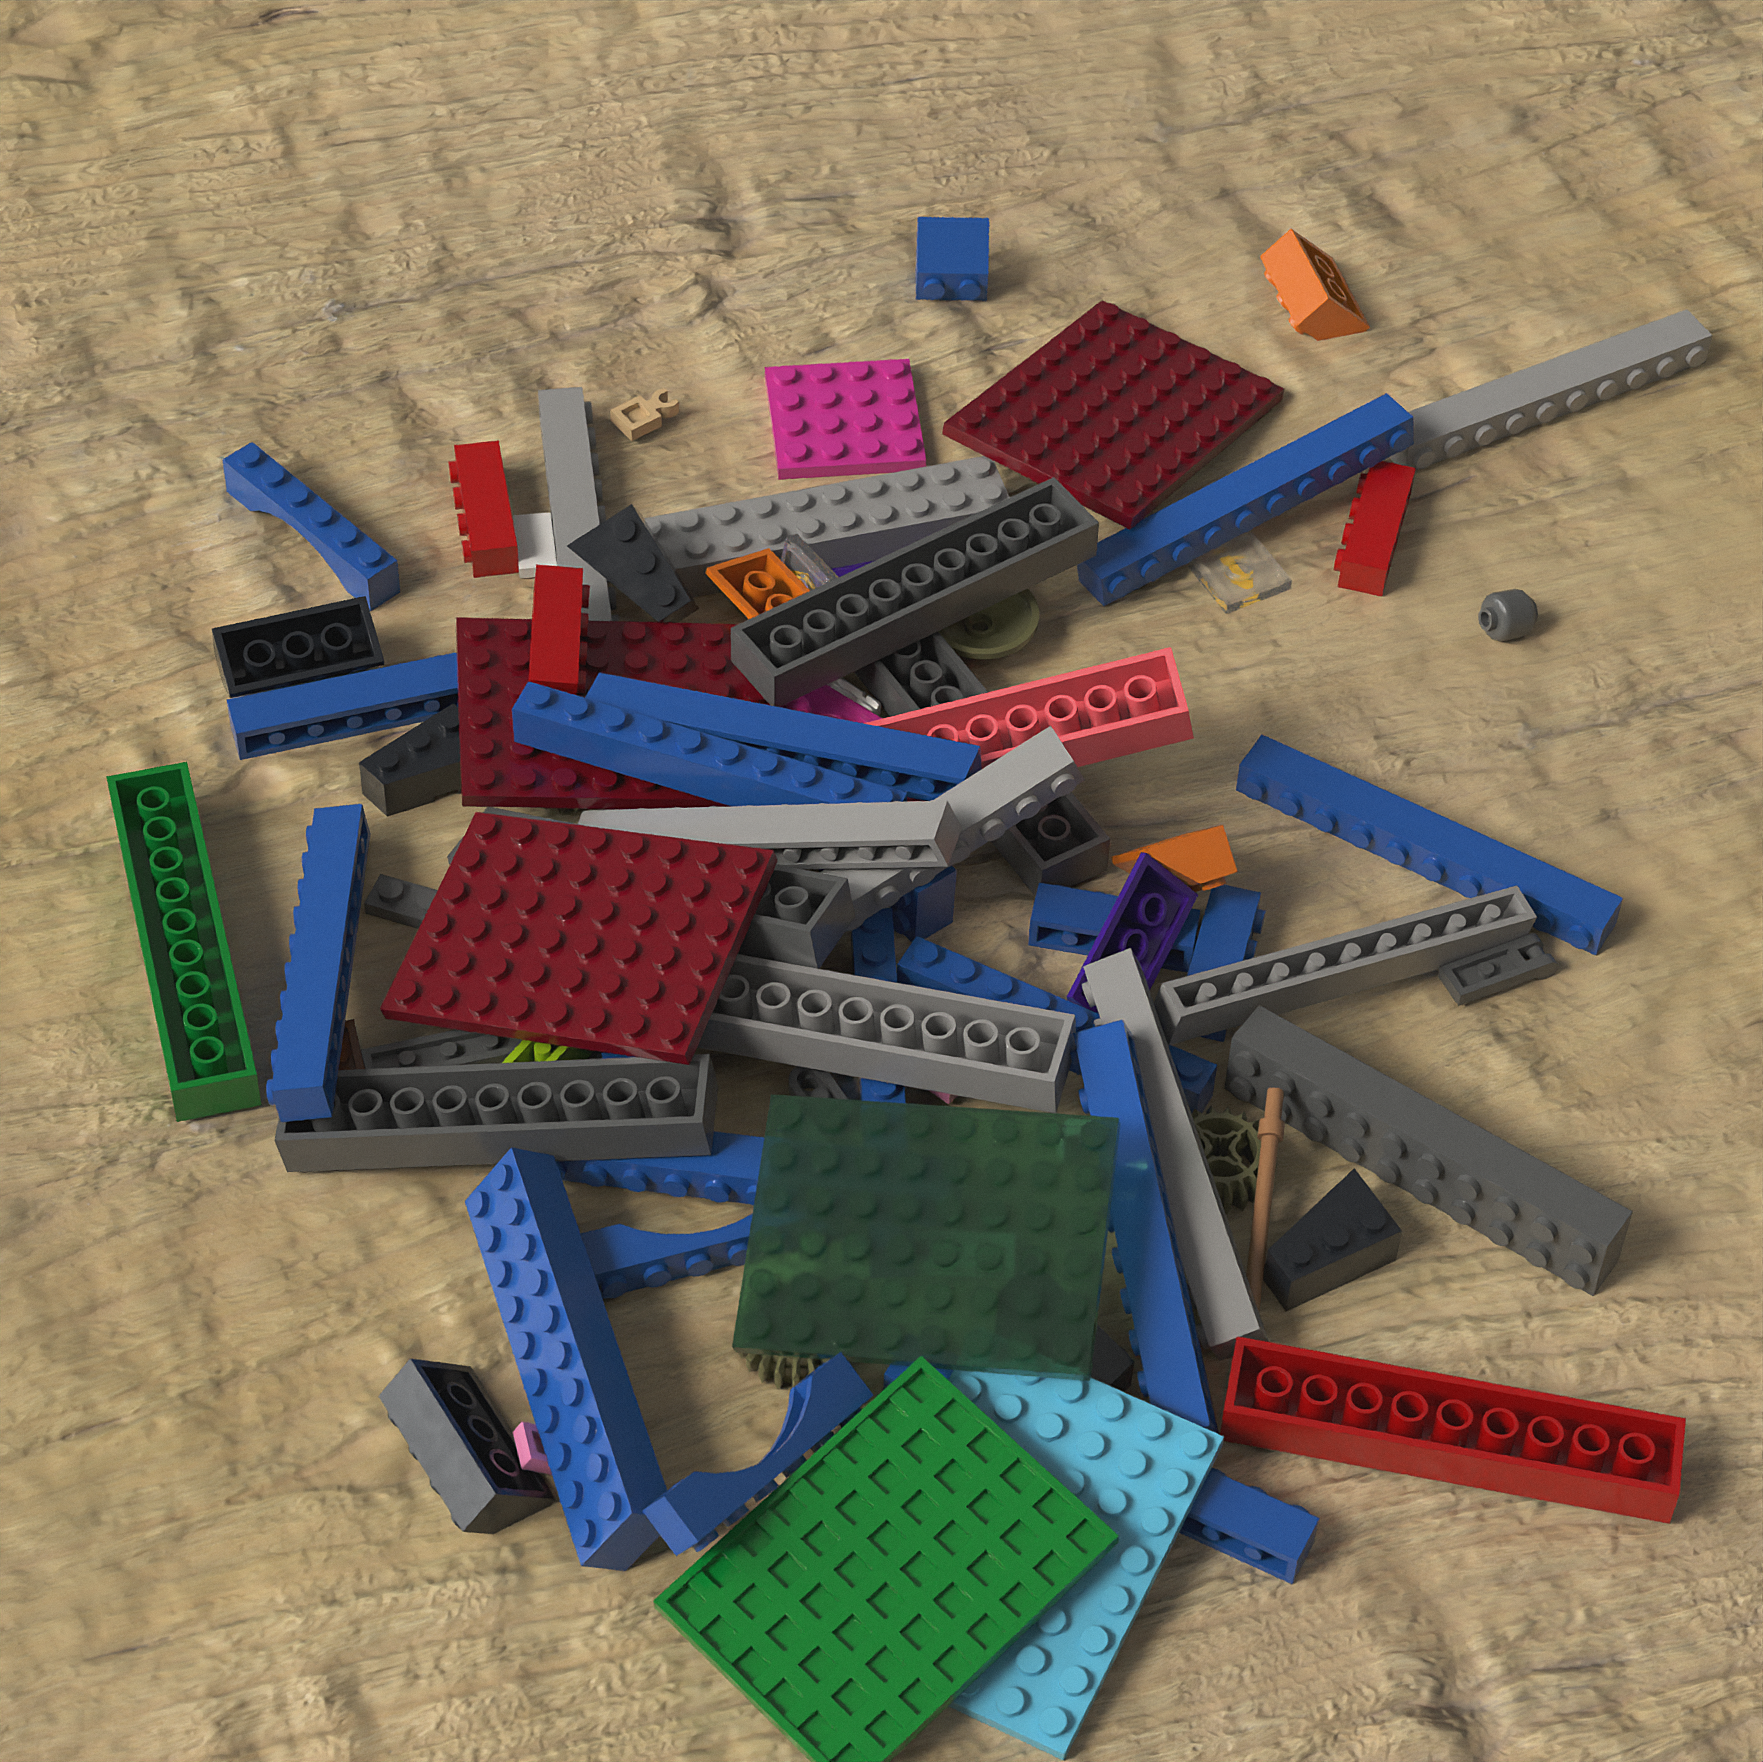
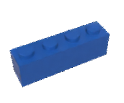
(1073, 918)
(1227, 933)

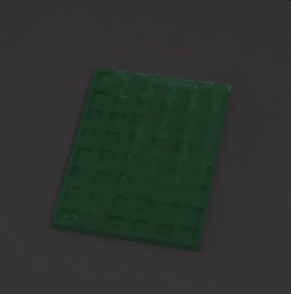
(929, 1236)

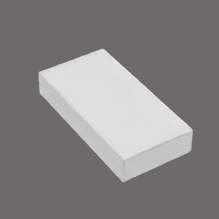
(534, 542)

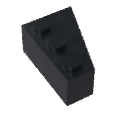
(415, 765)

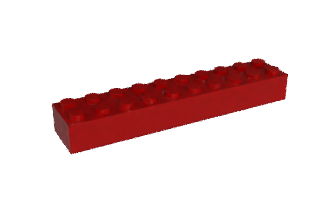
(1454, 1429)

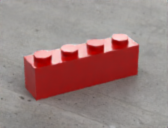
(486, 509)
(1375, 527)
(558, 629)

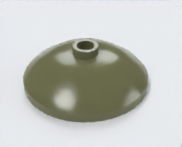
(995, 630)

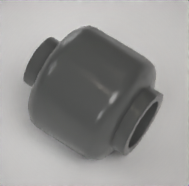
(1508, 615)

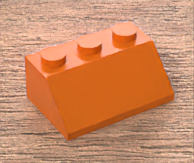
(1312, 289)
(756, 582)
(1194, 857)

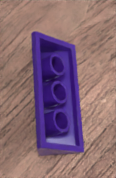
(1143, 919)

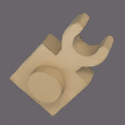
(641, 417)

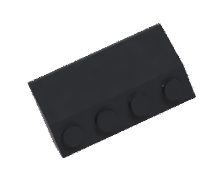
(296, 647)
(463, 1446)

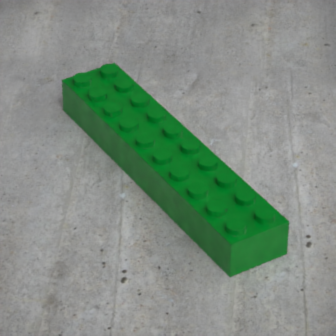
(183, 943)

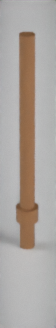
(1270, 1134)

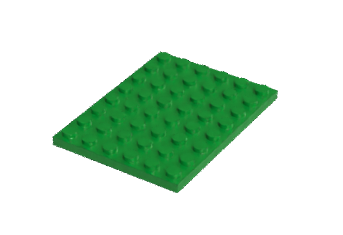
(886, 1572)

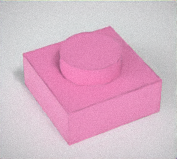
(530, 1448)

